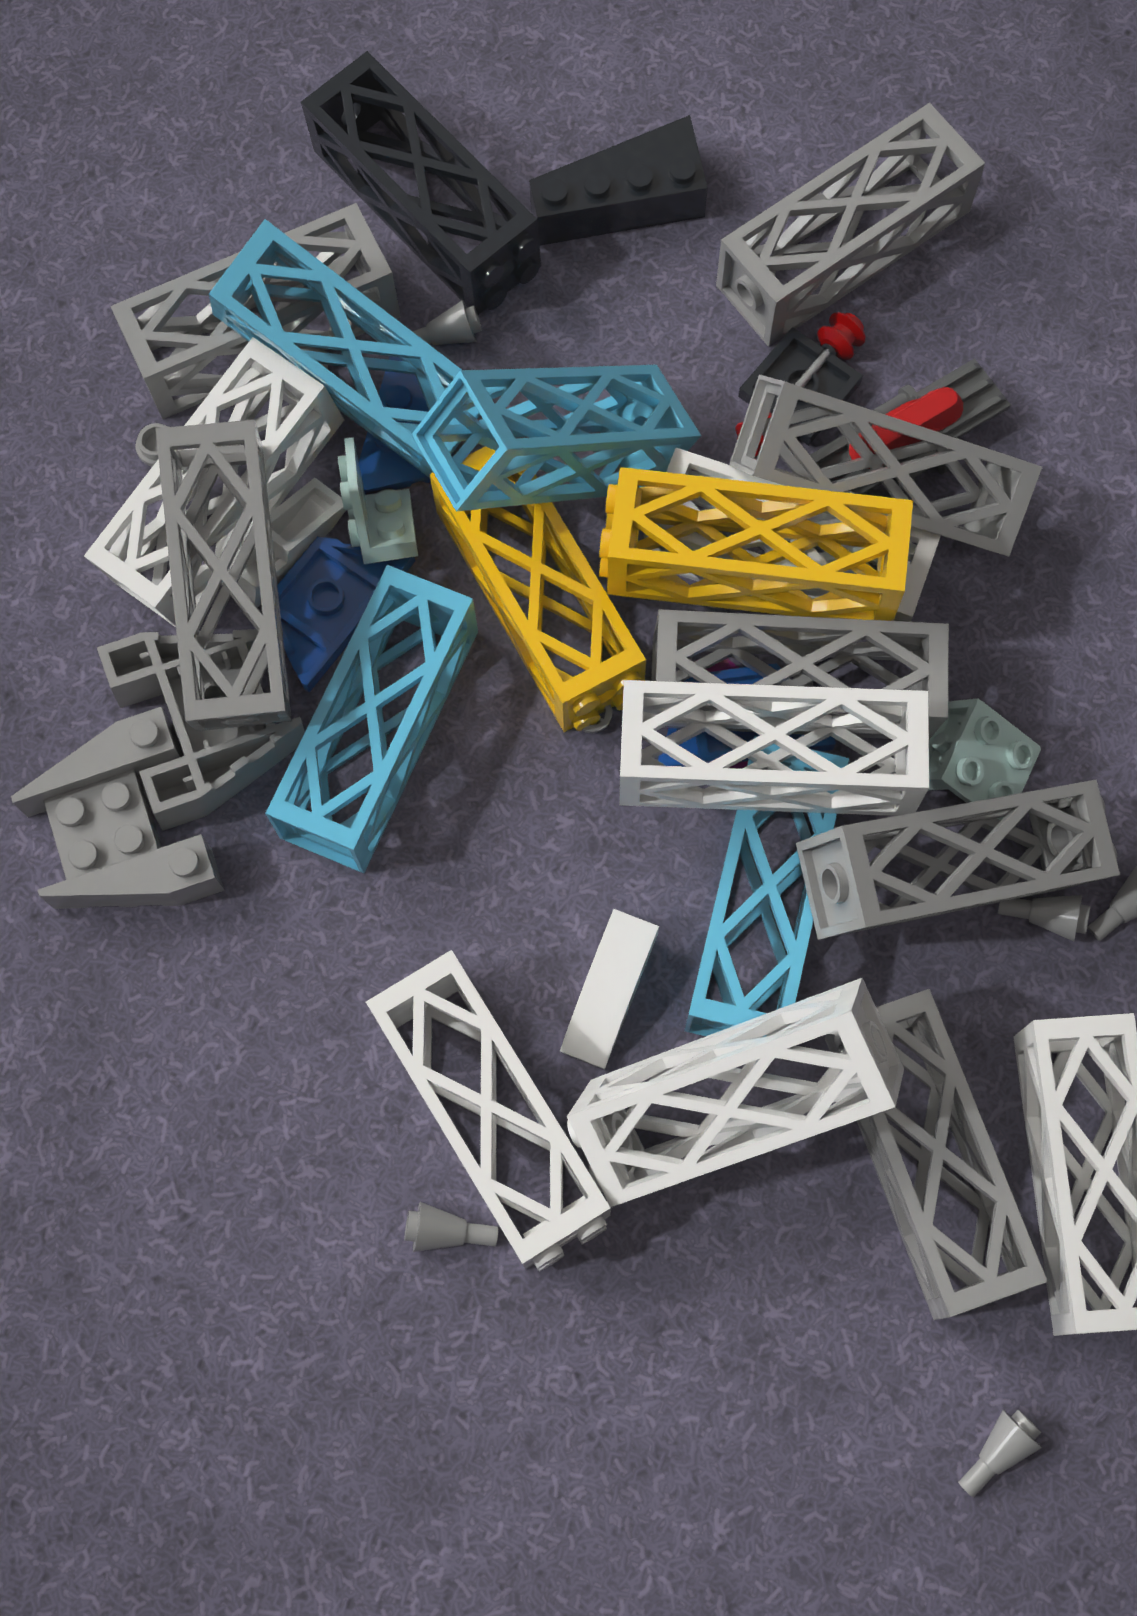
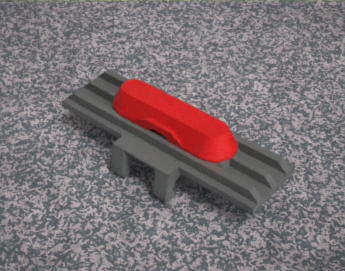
(947, 406)

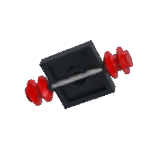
(813, 366)

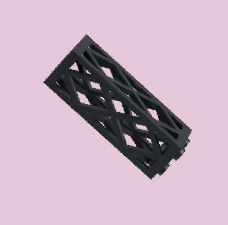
(337, 126)

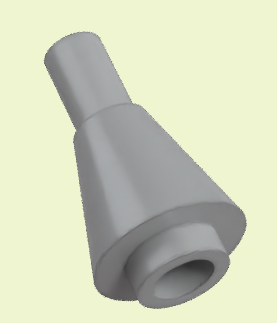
(452, 326)
(1121, 909)
(1056, 914)
(436, 1229)
(1008, 1444)

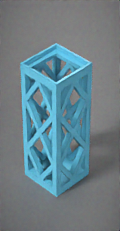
(340, 303)
(623, 439)
(395, 599)
(713, 1016)

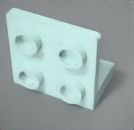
(379, 521)
(979, 753)

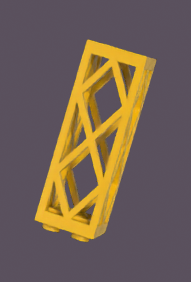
(775, 589)
(572, 699)

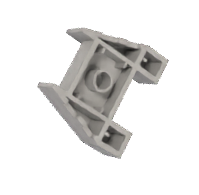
(216, 760)
(108, 827)

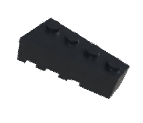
(623, 187)

